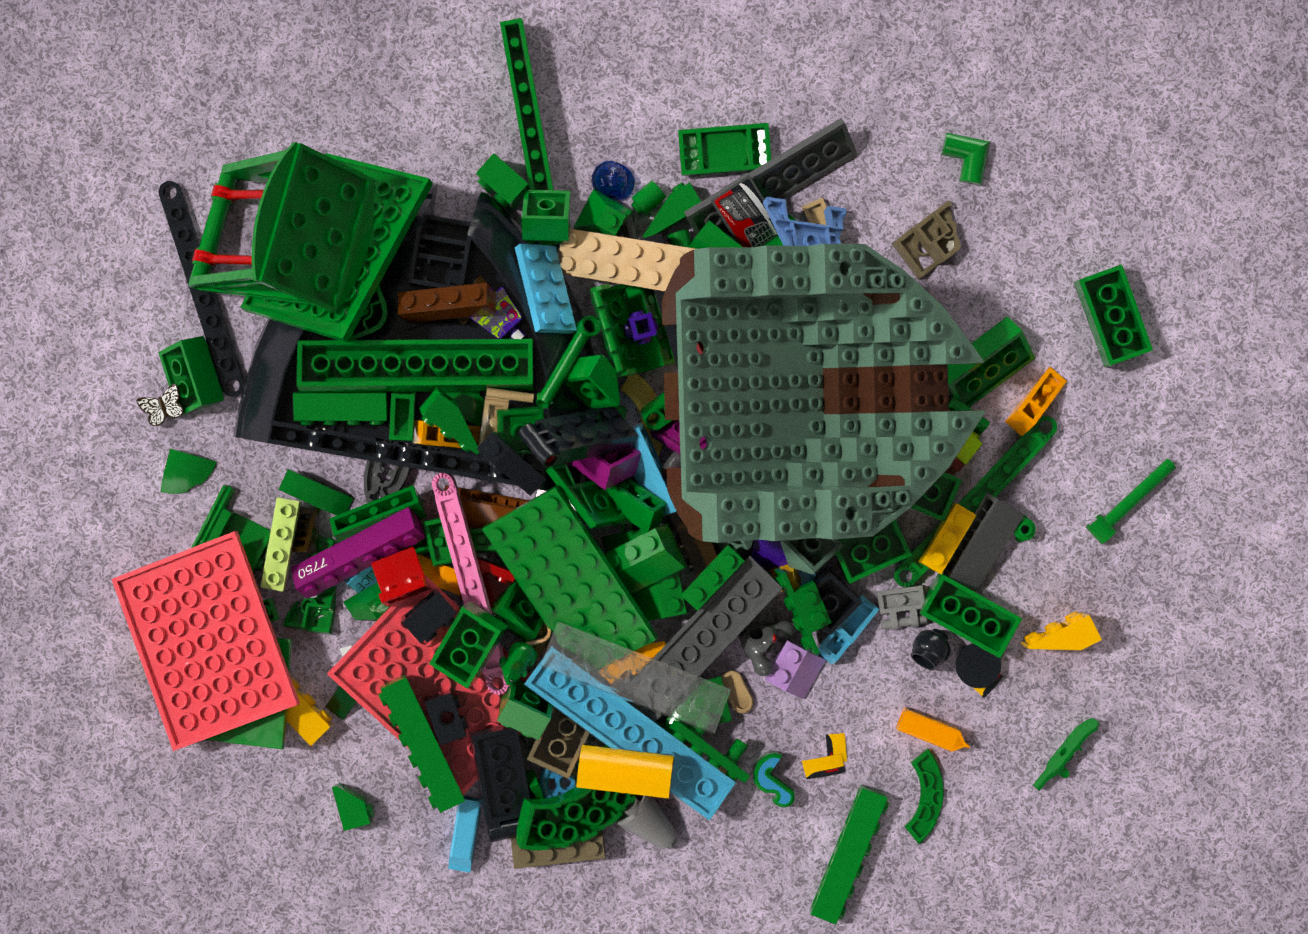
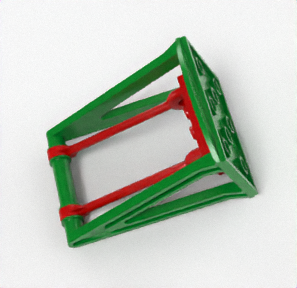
(306, 231)

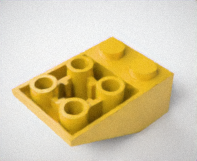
(1072, 634)

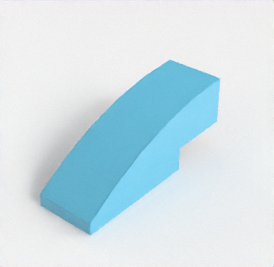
(835, 645)

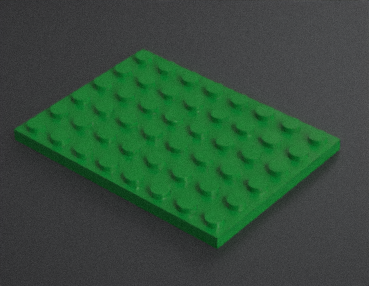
(395, 207)

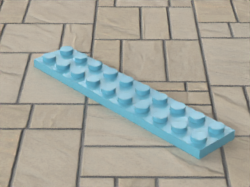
(626, 728)

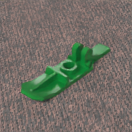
(1066, 752)

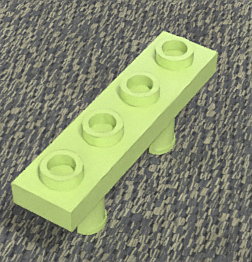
(280, 544)

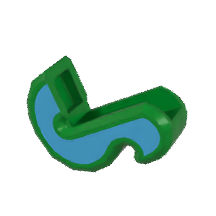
(768, 783)

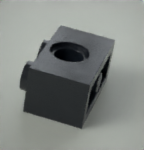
(449, 730)

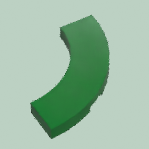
(930, 796)

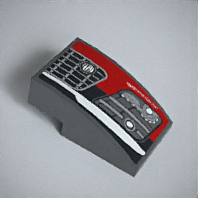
(743, 213)

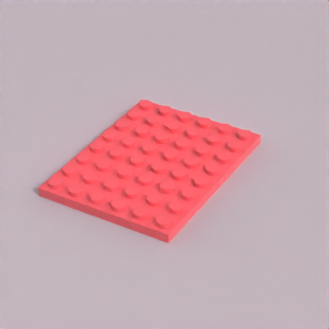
(205, 641)
(391, 651)

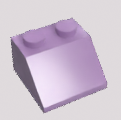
(795, 669)

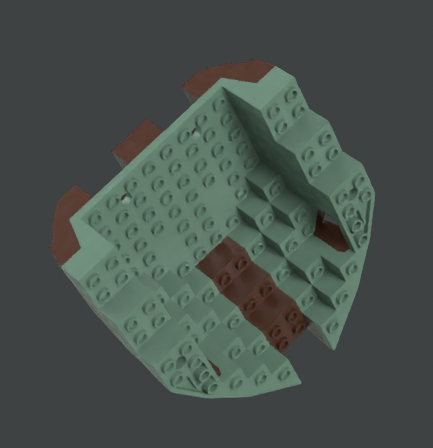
(809, 391)

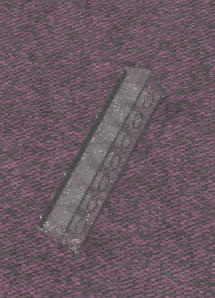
(635, 677)

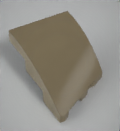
(936, 236)

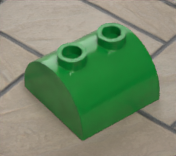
(517, 612)

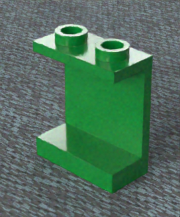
(252, 535)

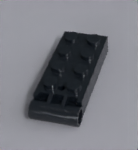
(578, 436)
(500, 779)

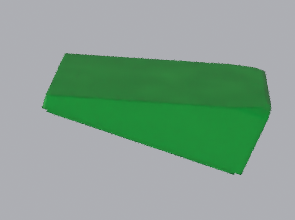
(437, 542)

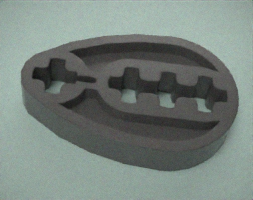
(373, 482)

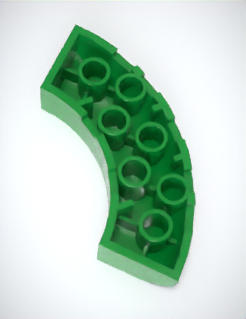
(568, 817)

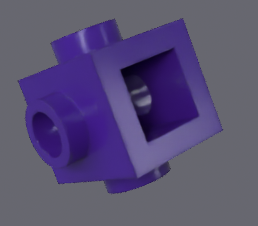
(646, 321)

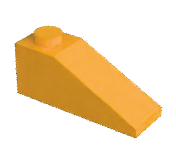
(1035, 402)
(430, 435)
(442, 575)

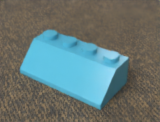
(649, 466)

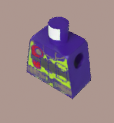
(505, 320)

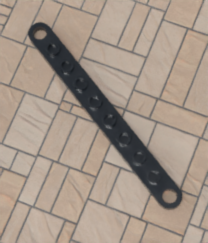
(205, 302)

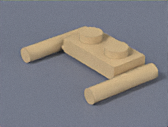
(495, 400)

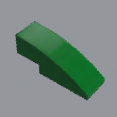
(402, 415)
(315, 493)

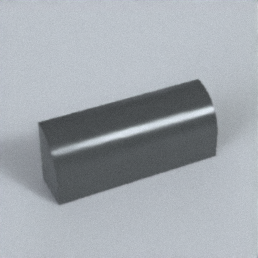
(983, 542)

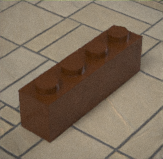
(447, 303)

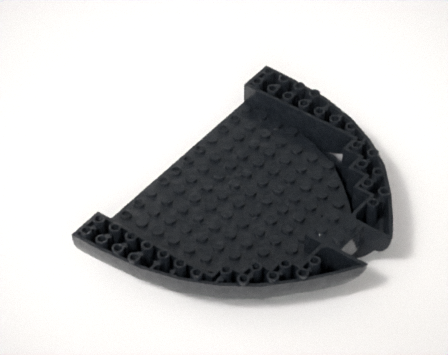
(431, 256)

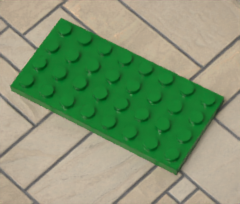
(567, 571)

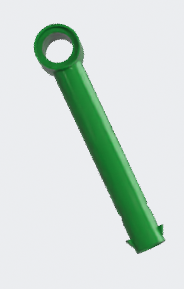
(569, 357)
(1103, 527)

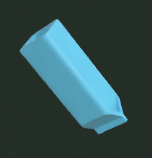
(465, 834)

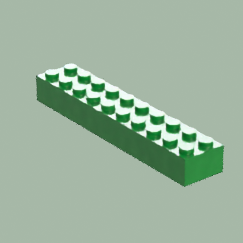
(414, 365)

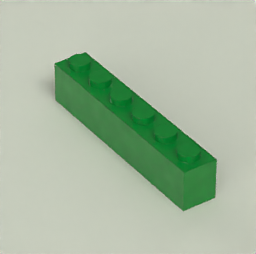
(422, 744)
(848, 855)

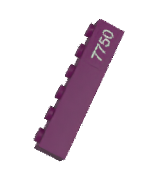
(357, 553)

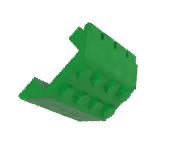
(612, 309)

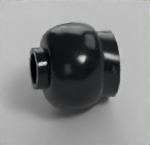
(931, 649)

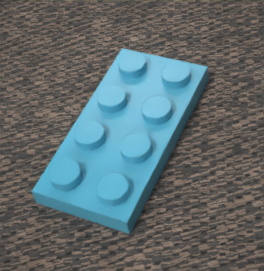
(545, 289)

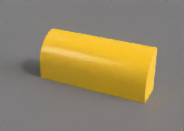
(625, 771)

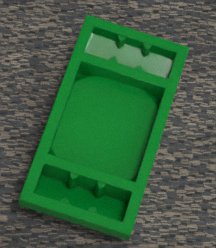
(724, 149)

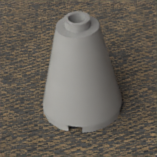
(648, 822)

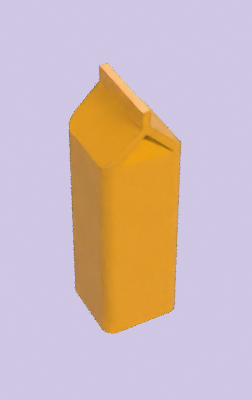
(930, 730)

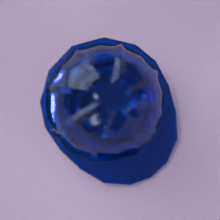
(613, 180)

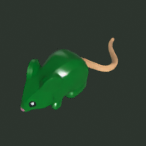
(519, 658)

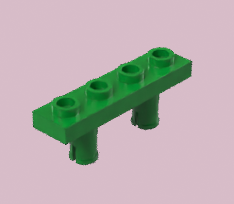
(699, 746)

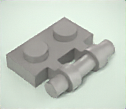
(899, 600)

